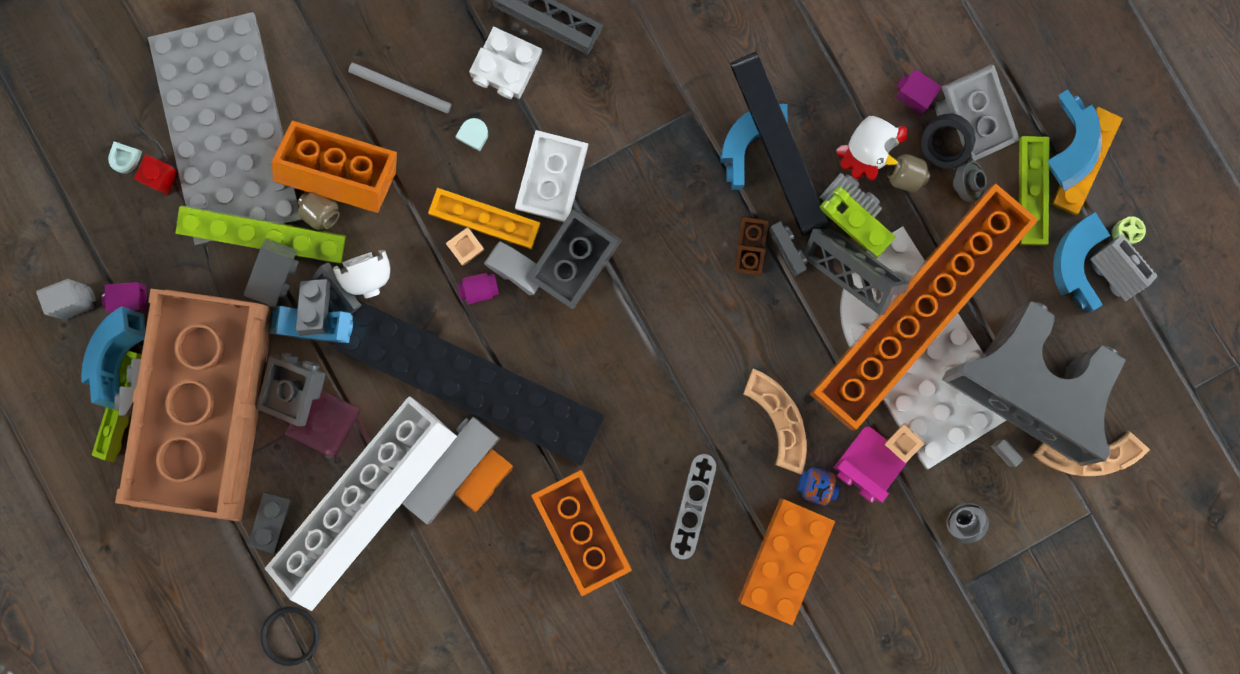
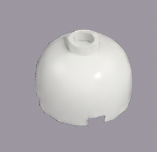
(364, 274)

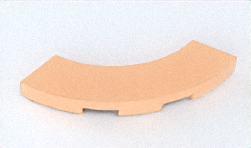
(786, 419)
(1123, 453)

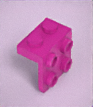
(869, 465)

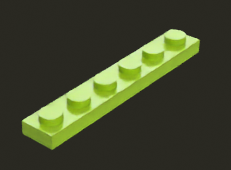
(253, 232)

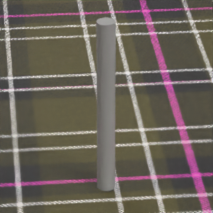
(400, 88)

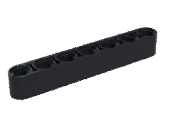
(779, 143)

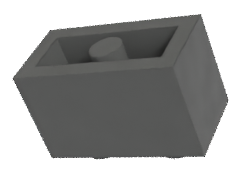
(271, 272)

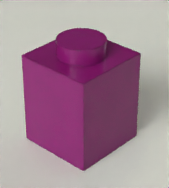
(917, 91)
(125, 295)

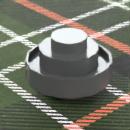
(970, 181)
(967, 523)

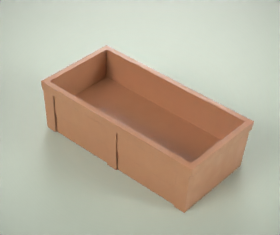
(196, 405)

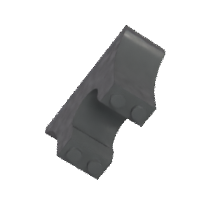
(1021, 389)

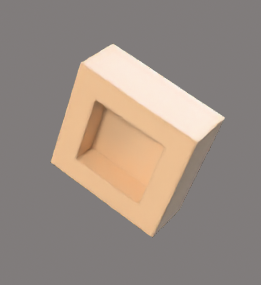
(465, 246)
(904, 443)

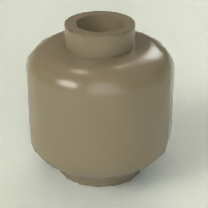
(909, 173)
(318, 210)

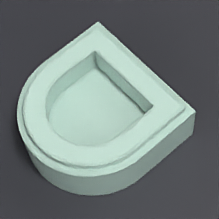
(473, 133)
(123, 158)

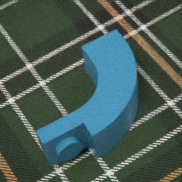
(735, 144)
(1081, 156)
(1069, 261)
(338, 325)
(106, 351)

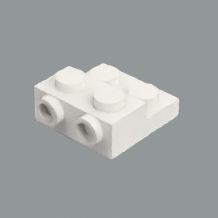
(505, 63)

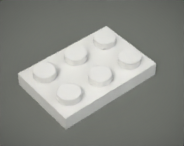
(551, 176)

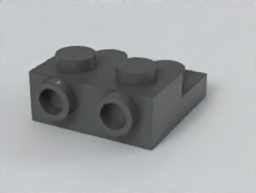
(290, 388)

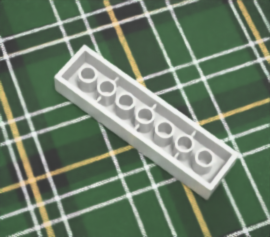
(359, 504)

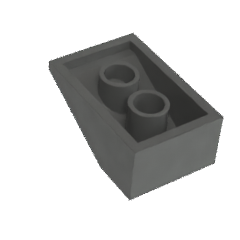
(574, 258)

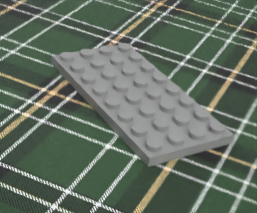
(223, 119)

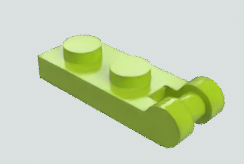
(858, 222)

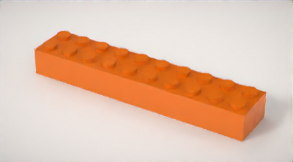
(925, 309)

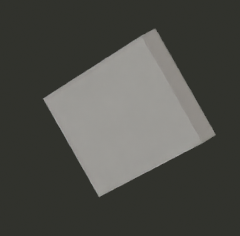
(983, 103)

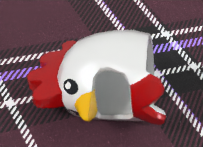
(870, 147)

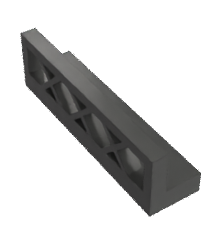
(551, 26)
(854, 261)

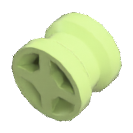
(1132, 226)

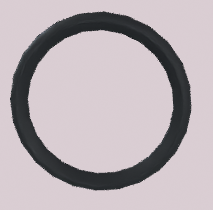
(264, 632)

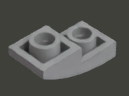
(512, 266)
(123, 400)

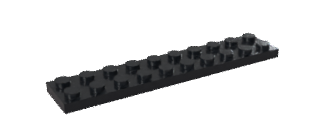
(472, 383)

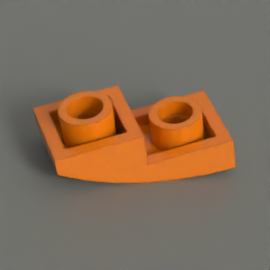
(483, 480)

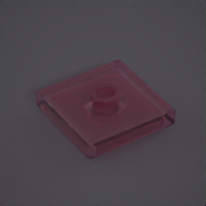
(326, 425)

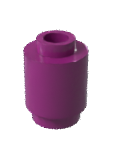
(478, 288)

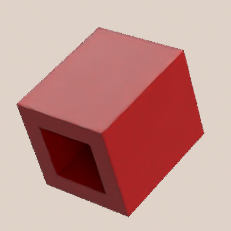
(156, 175)

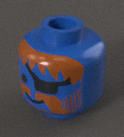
(818, 486)

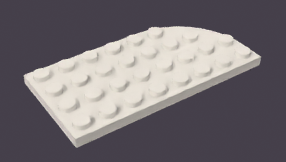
(920, 398)

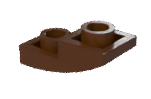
(751, 245)

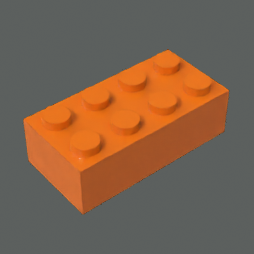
(334, 166)
(581, 532)
(786, 561)

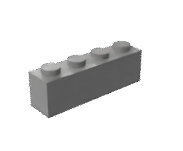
(451, 470)

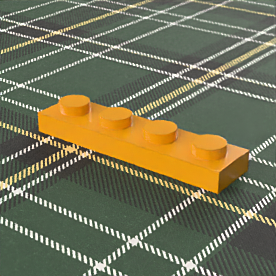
(1073, 198)
(484, 218)

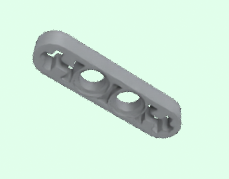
(696, 507)

